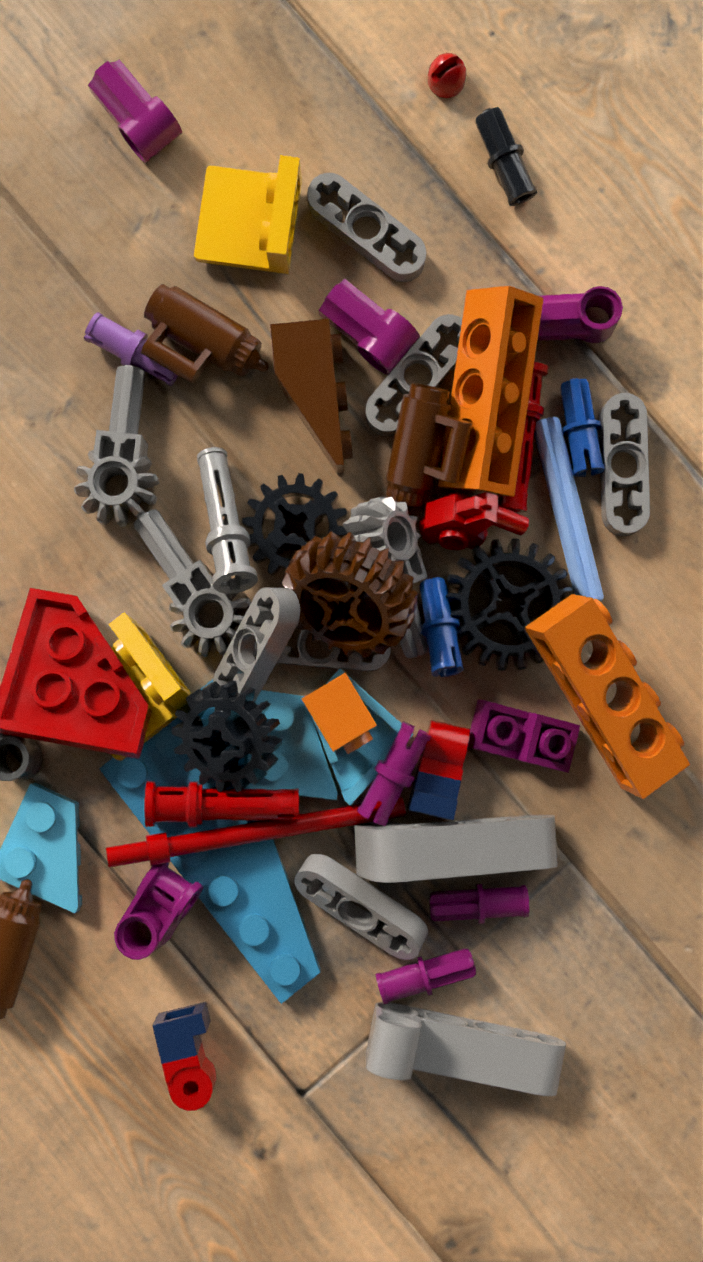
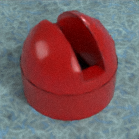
(452, 81)

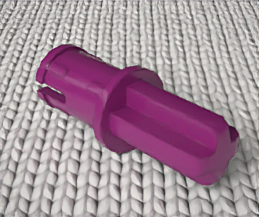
(479, 903)
(426, 975)

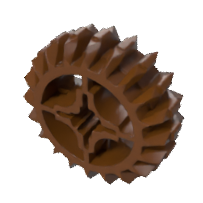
(351, 594)

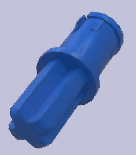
(581, 427)
(440, 629)

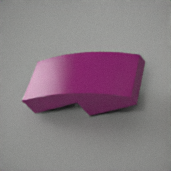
(523, 735)

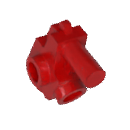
(464, 520)

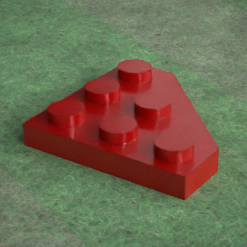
(68, 682)

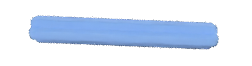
(567, 508)

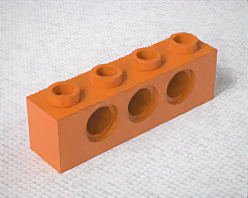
(494, 385)
(560, 640)

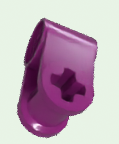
(159, 903)

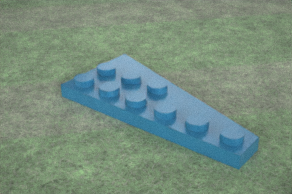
(241, 883)

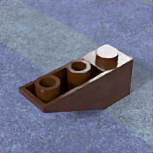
(305, 374)

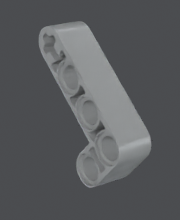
(454, 848)
(462, 1048)

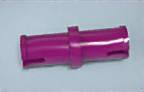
(394, 773)

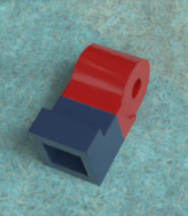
(440, 771)
(182, 1055)

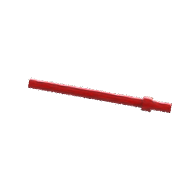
(160, 847)

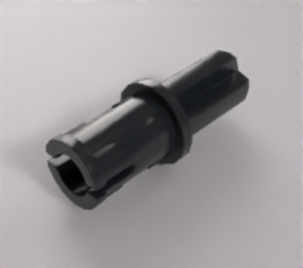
(505, 156)

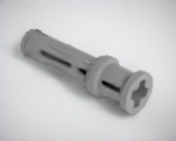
(227, 538)

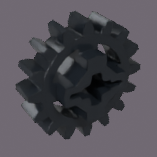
(312, 512)
(226, 736)

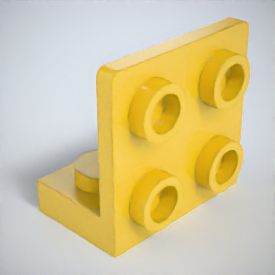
(249, 217)
(149, 672)

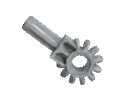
(119, 453)
(392, 527)
(189, 587)

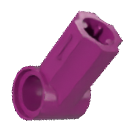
(141, 119)
(565, 315)
(379, 334)

